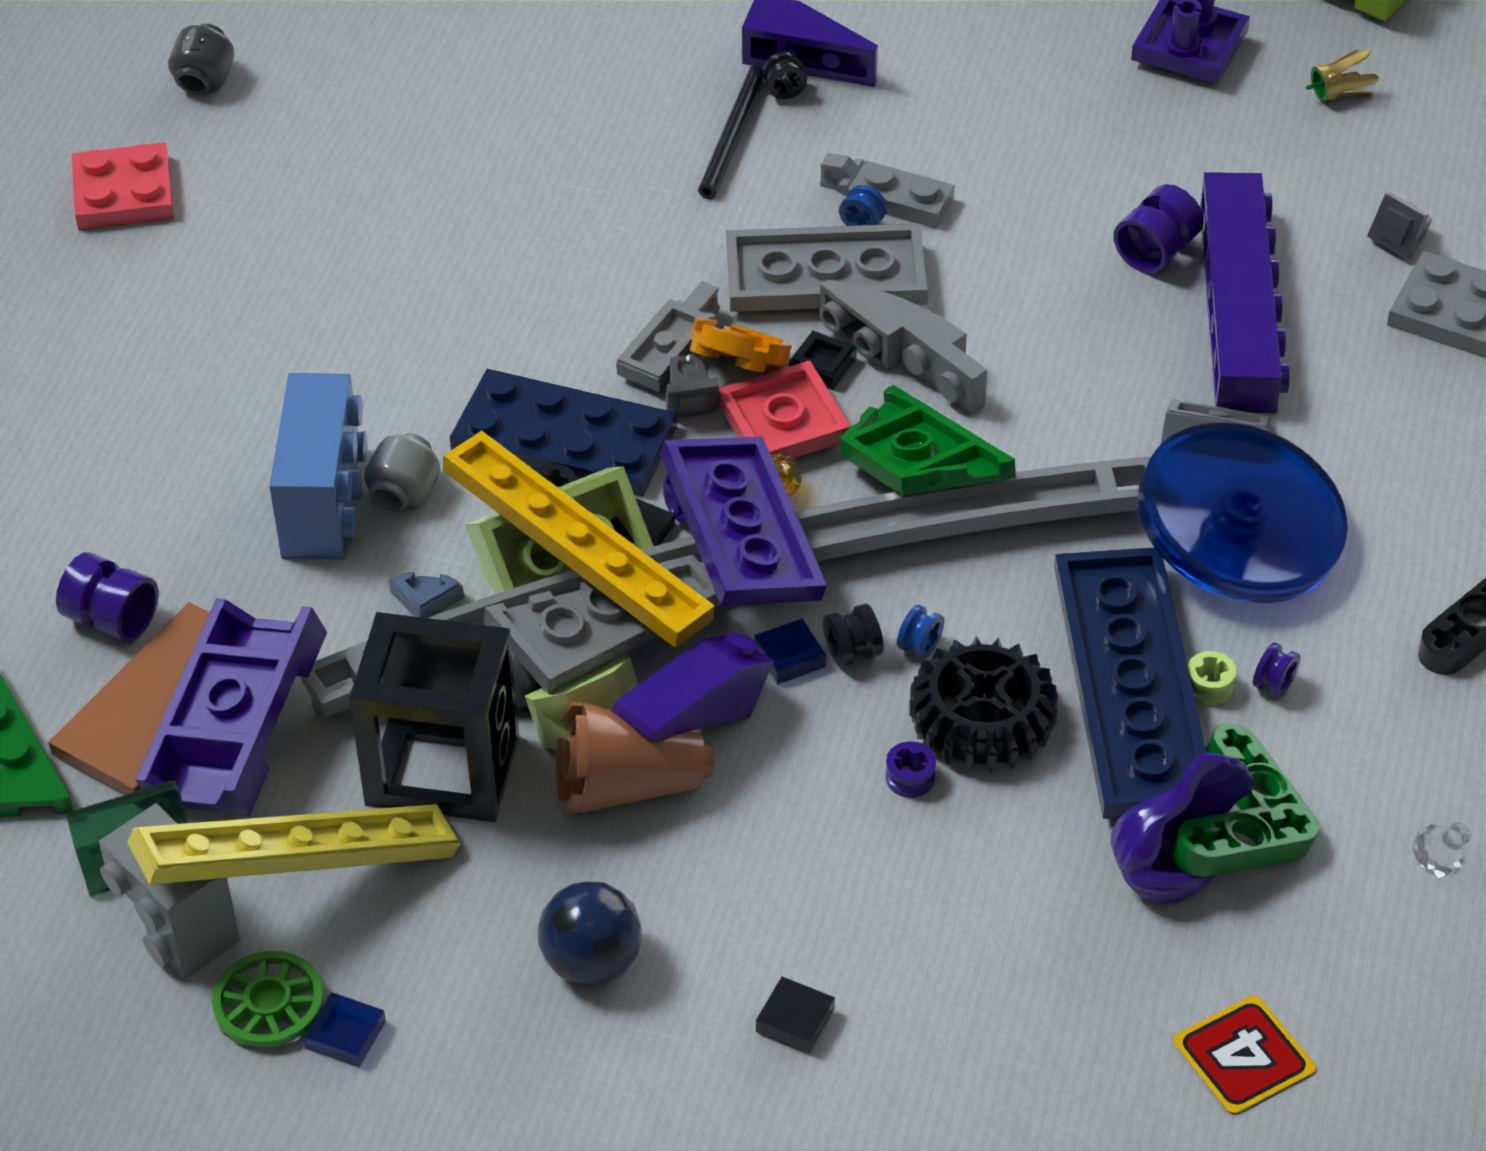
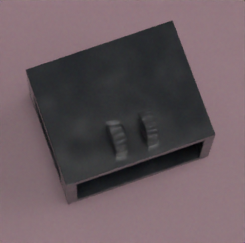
(442, 688)

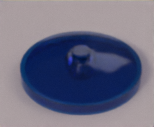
(1242, 512)

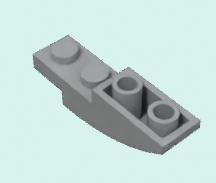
(899, 331)

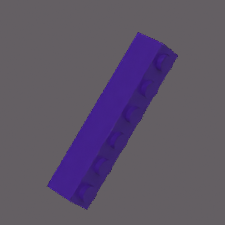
(1241, 293)

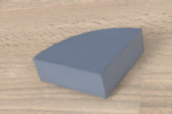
(425, 594)

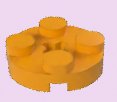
(752, 348)

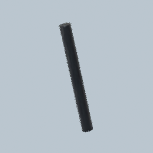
(731, 133)

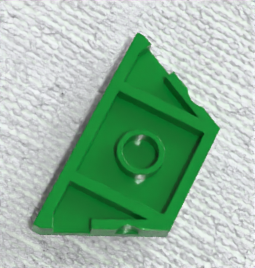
(920, 448)
(25, 770)

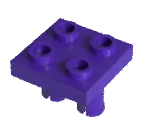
(1191, 38)

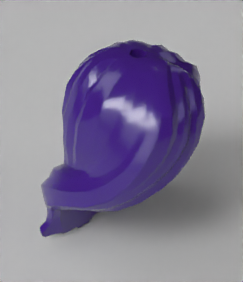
(1146, 830)

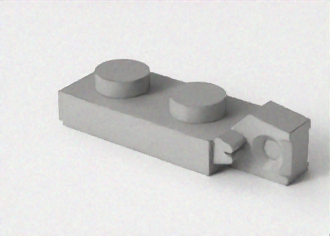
(906, 194)
(665, 337)

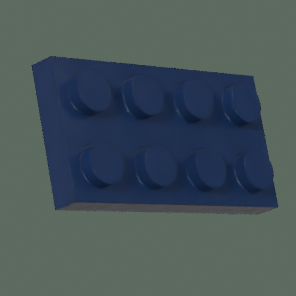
(567, 427)

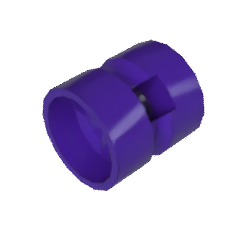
(1158, 228)
(110, 596)

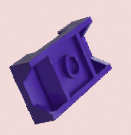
(229, 707)

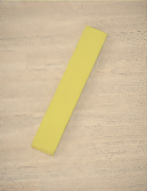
(291, 843)

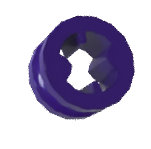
(1276, 669)
(904, 781)

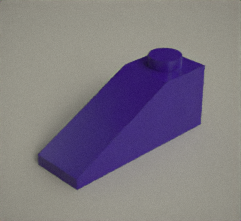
(819, 41)
(698, 689)

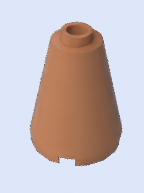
(614, 764)

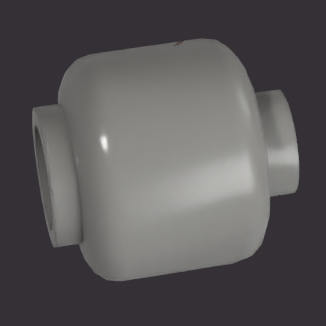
(401, 472)

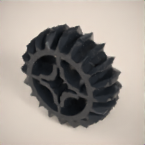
(982, 721)

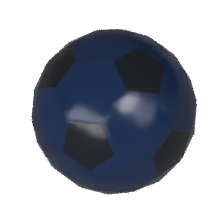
(589, 933)

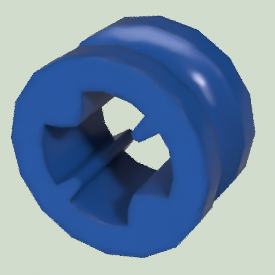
(863, 207)
(920, 631)

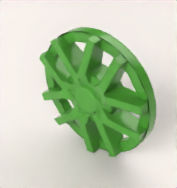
(267, 999)

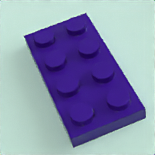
(742, 521)

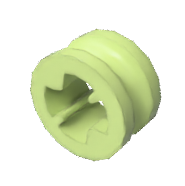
(1212, 664)

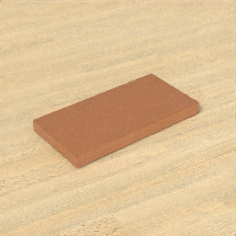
(121, 720)

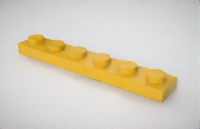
(579, 539)

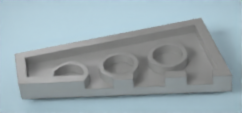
(582, 629)

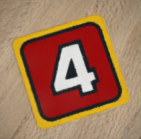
(1244, 1054)

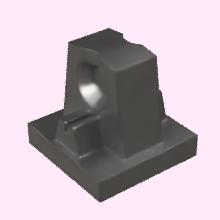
(1399, 225)
(690, 387)

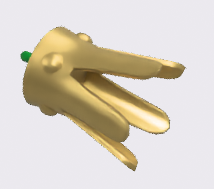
(1330, 81)

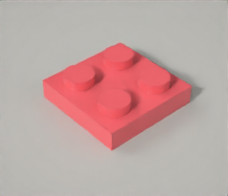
(122, 186)
(785, 408)

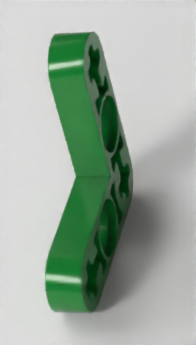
(1258, 817)

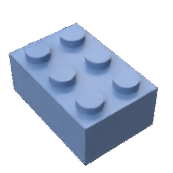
(317, 466)

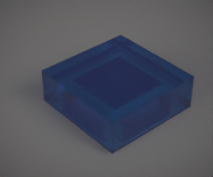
(792, 650)
(345, 1029)

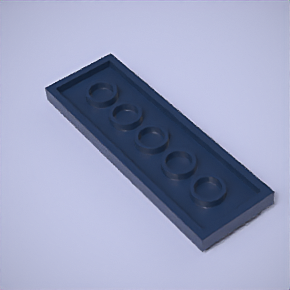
(1129, 673)

